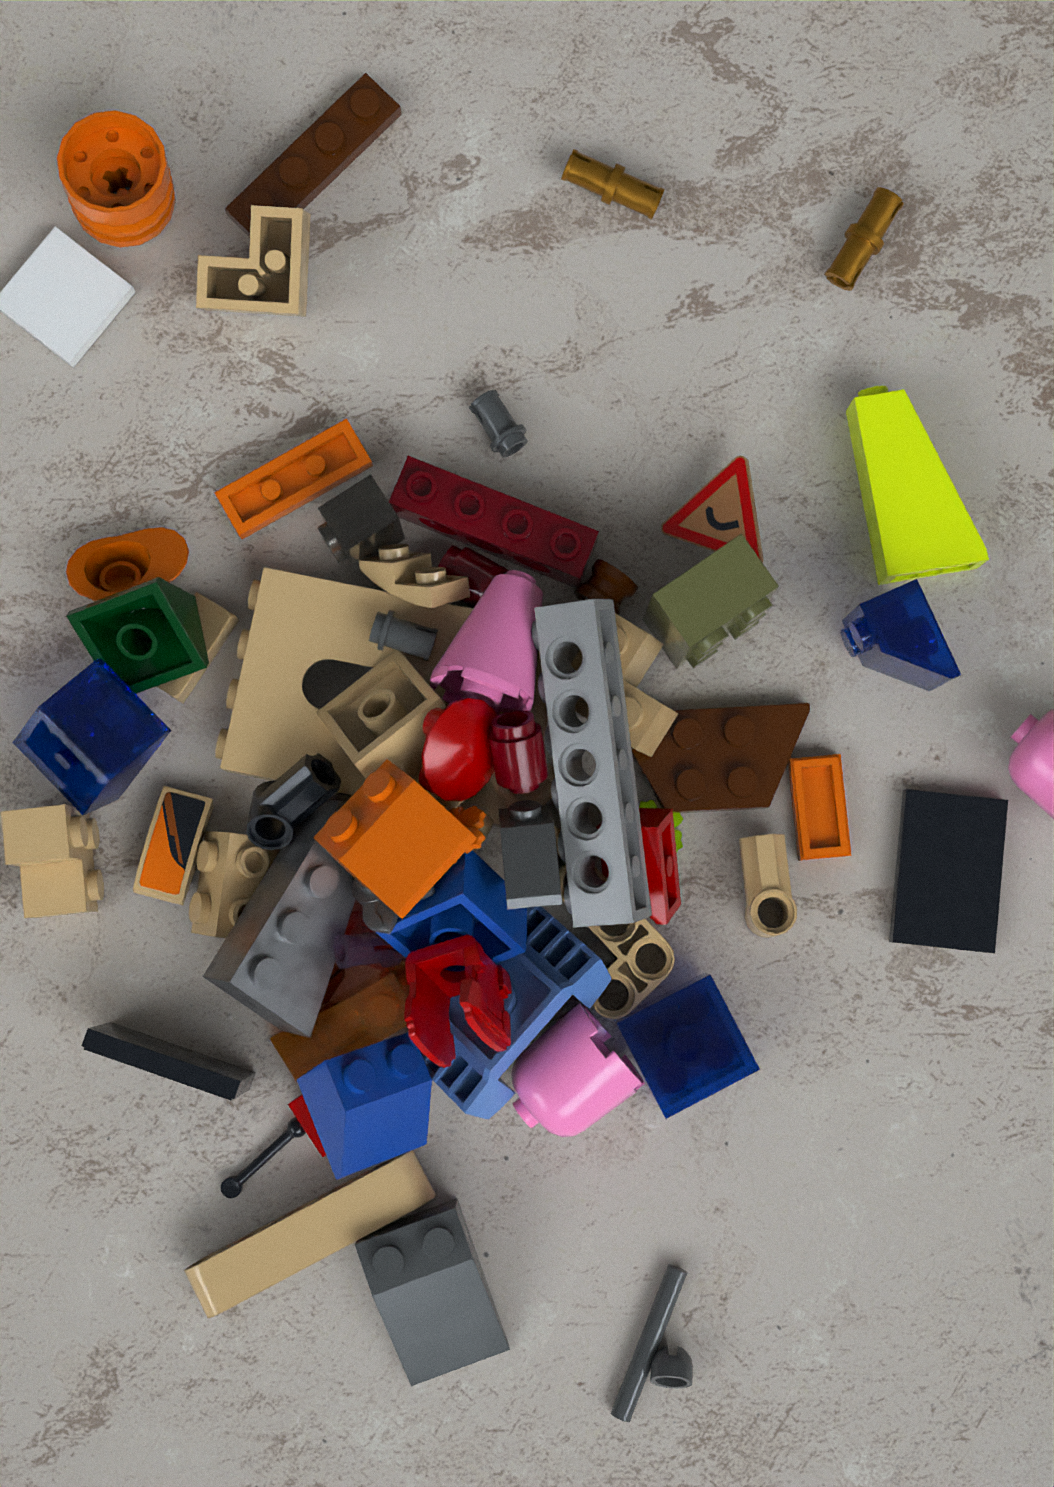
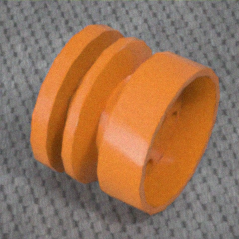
(106, 156)

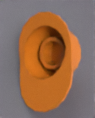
(126, 561)

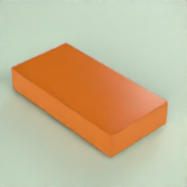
(819, 807)

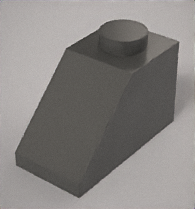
(529, 855)

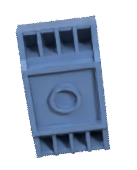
(541, 983)

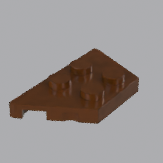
(723, 757)

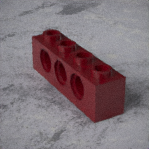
(493, 522)

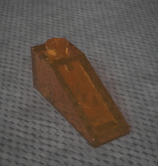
(349, 1022)

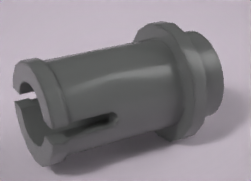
(498, 423)
(402, 635)

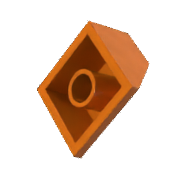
(395, 838)

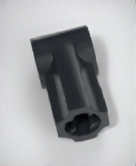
(289, 800)

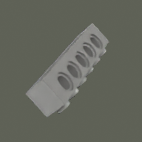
(607, 737)

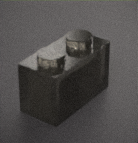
(359, 523)

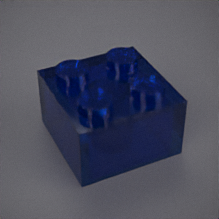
(686, 1045)

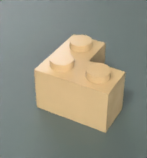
(273, 275)
(646, 716)
(54, 859)

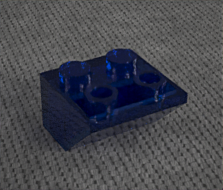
(92, 737)

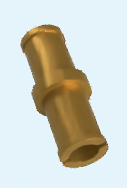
(612, 184)
(864, 238)

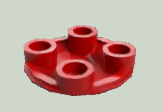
(457, 749)

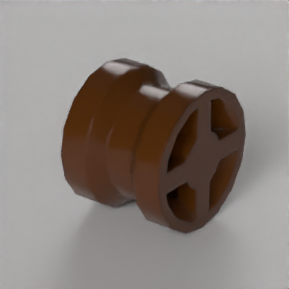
(606, 583)

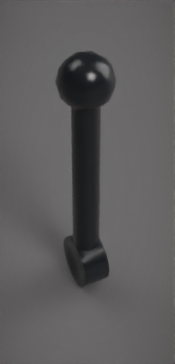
(233, 1185)

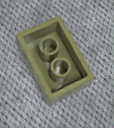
(709, 601)

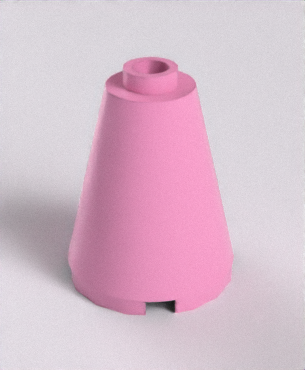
(495, 648)

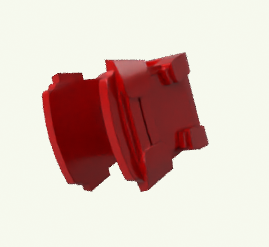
(481, 994)

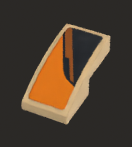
(172, 845)

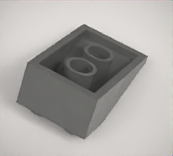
(432, 1292)

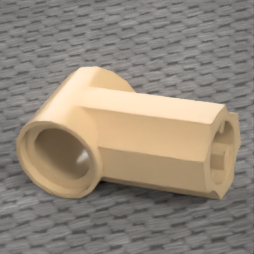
(766, 878)

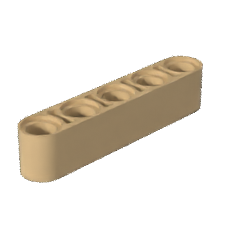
(309, 1233)

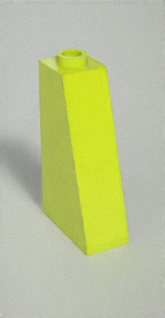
(906, 493)

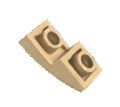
(412, 577)

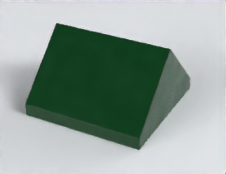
(144, 633)

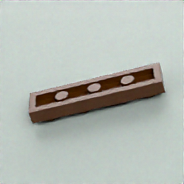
(320, 152)

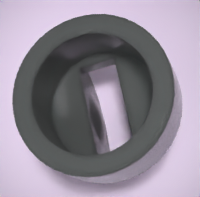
(672, 1370)

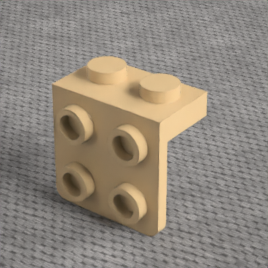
(227, 879)

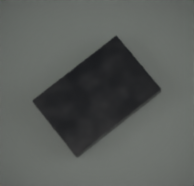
(948, 871)
(168, 1060)

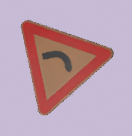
(719, 511)

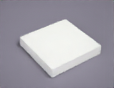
(64, 296)

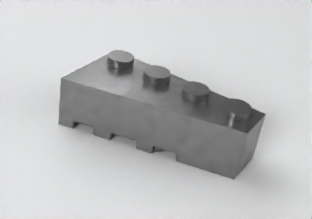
(285, 937)

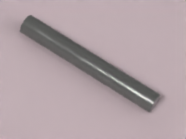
(648, 1343)

